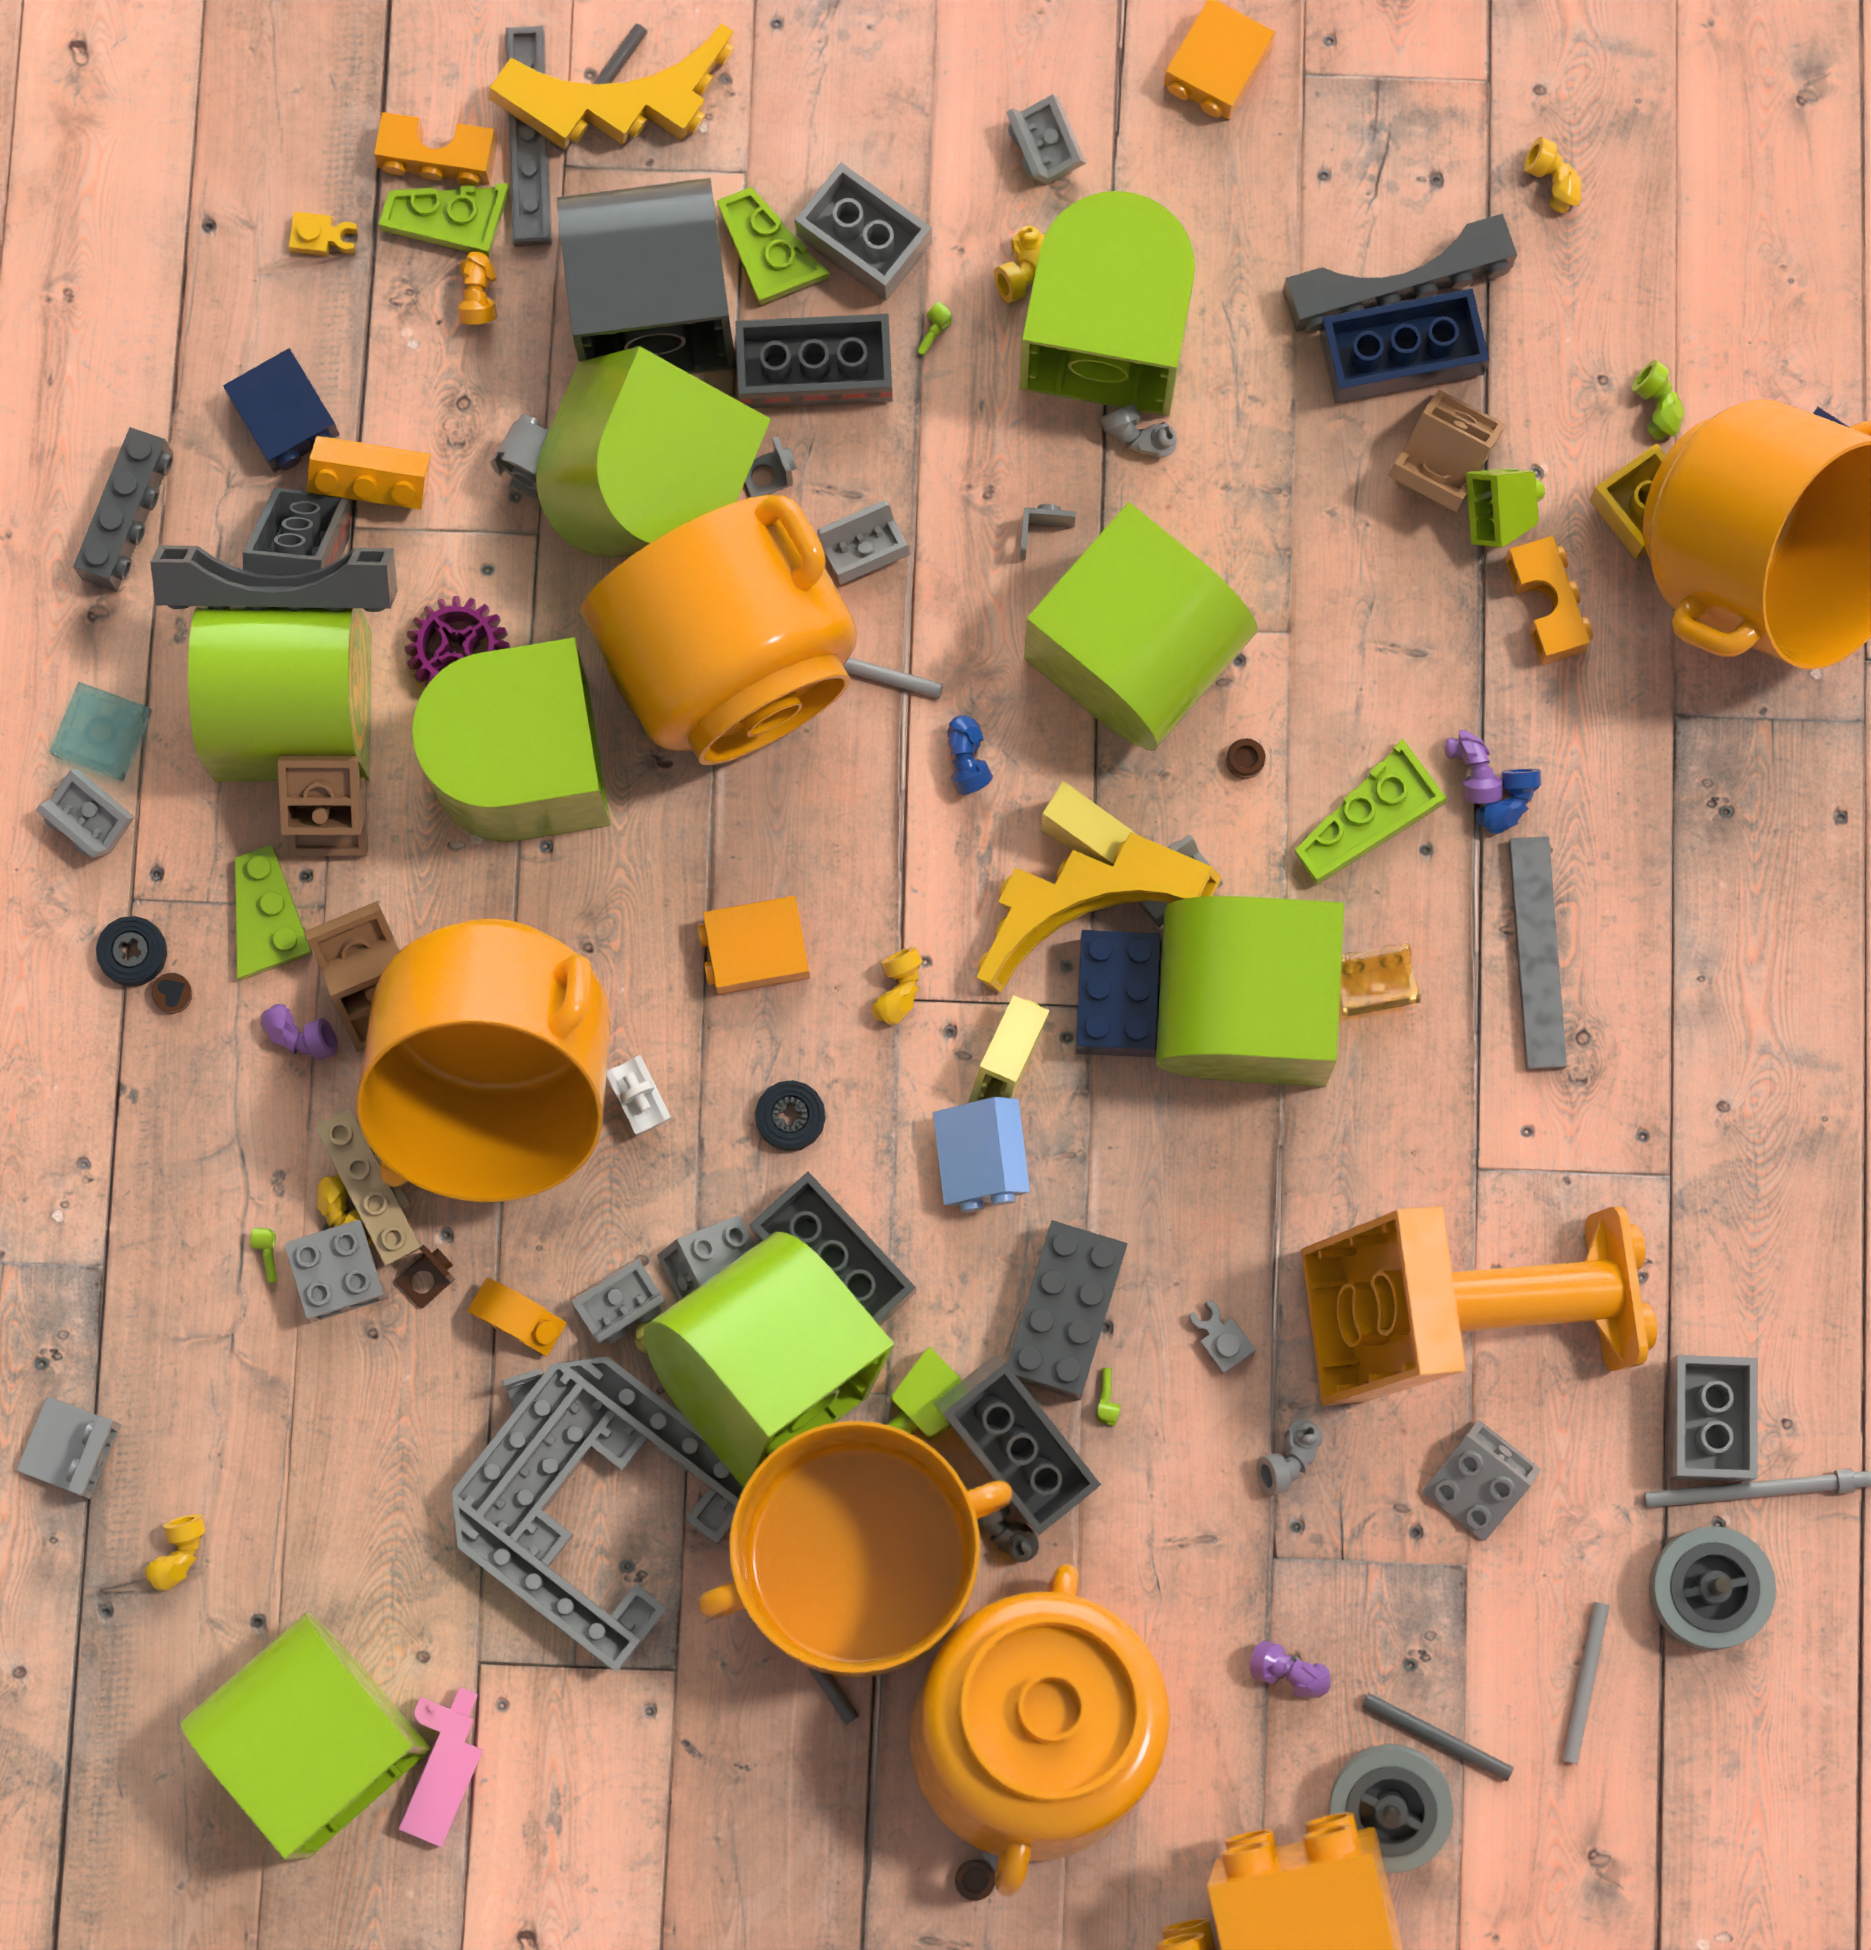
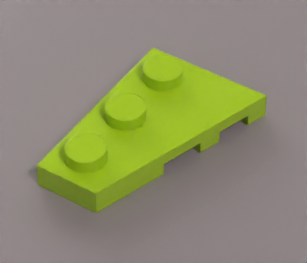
(450, 218)
(767, 249)
(266, 916)

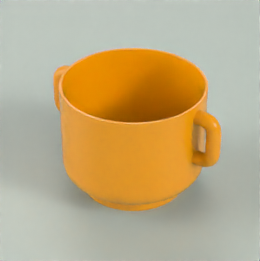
(1766, 534)
(725, 630)
(485, 1062)
(855, 1548)
(1039, 1727)

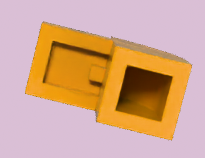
(517, 1316)

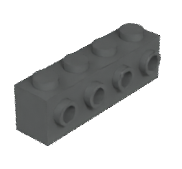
(124, 509)

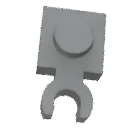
(1225, 1342)

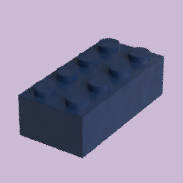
(1404, 345)

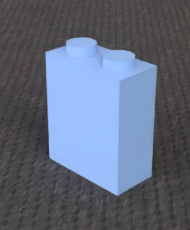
(981, 1153)

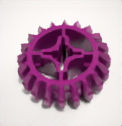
(439, 622)

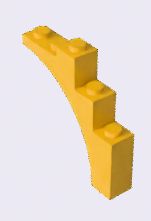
(618, 109)
(1084, 885)

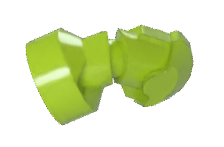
(1669, 412)

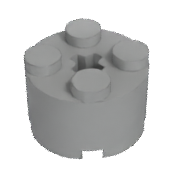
(520, 454)

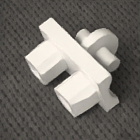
(638, 1095)

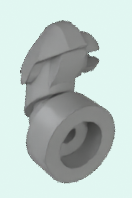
(1155, 440)
(1301, 1445)

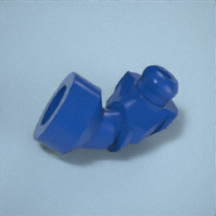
(963, 741)
(1505, 814)

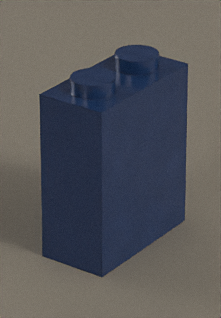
(281, 410)

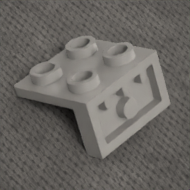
(703, 1254)
(335, 1271)
(68, 1447)
(1481, 1480)

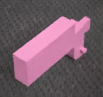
(446, 1770)

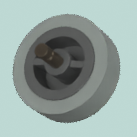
(1712, 1588)
(1401, 1797)

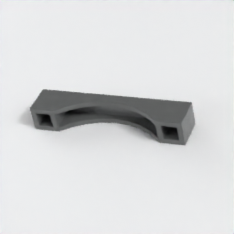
(1478, 251)
(195, 578)

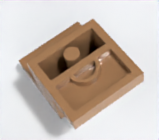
(1443, 448)
(322, 805)
(352, 958)

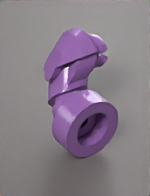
(1482, 784)
(316, 1040)
(1271, 1663)

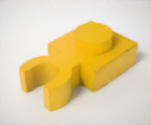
(315, 234)

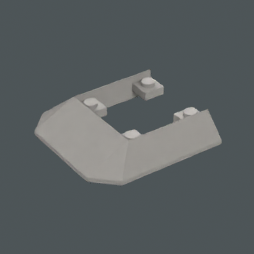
(533, 1457)

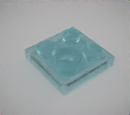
(100, 731)

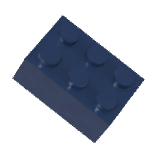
(1117, 993)

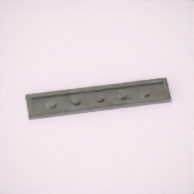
(529, 151)
(1537, 953)

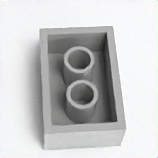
(863, 231)
(1713, 1418)

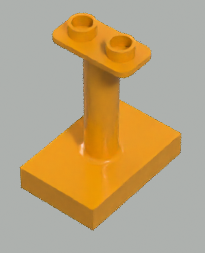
(1394, 1310)

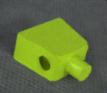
(1502, 504)
(919, 1391)

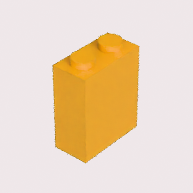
(1219, 59)
(754, 945)

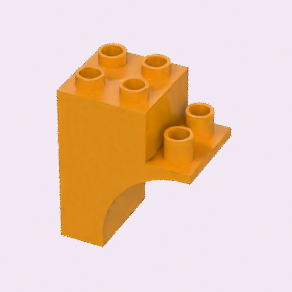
(1297, 1894)

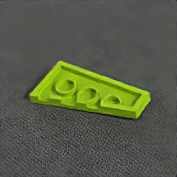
(1380, 808)

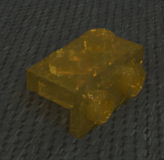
(1378, 980)

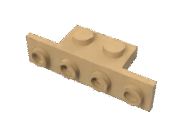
(376, 1202)

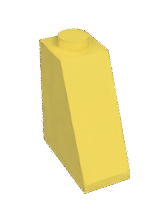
(1083, 825)
(1010, 1050)

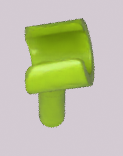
(941, 320)
(265, 1239)
(1107, 1411)

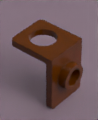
(437, 1265)

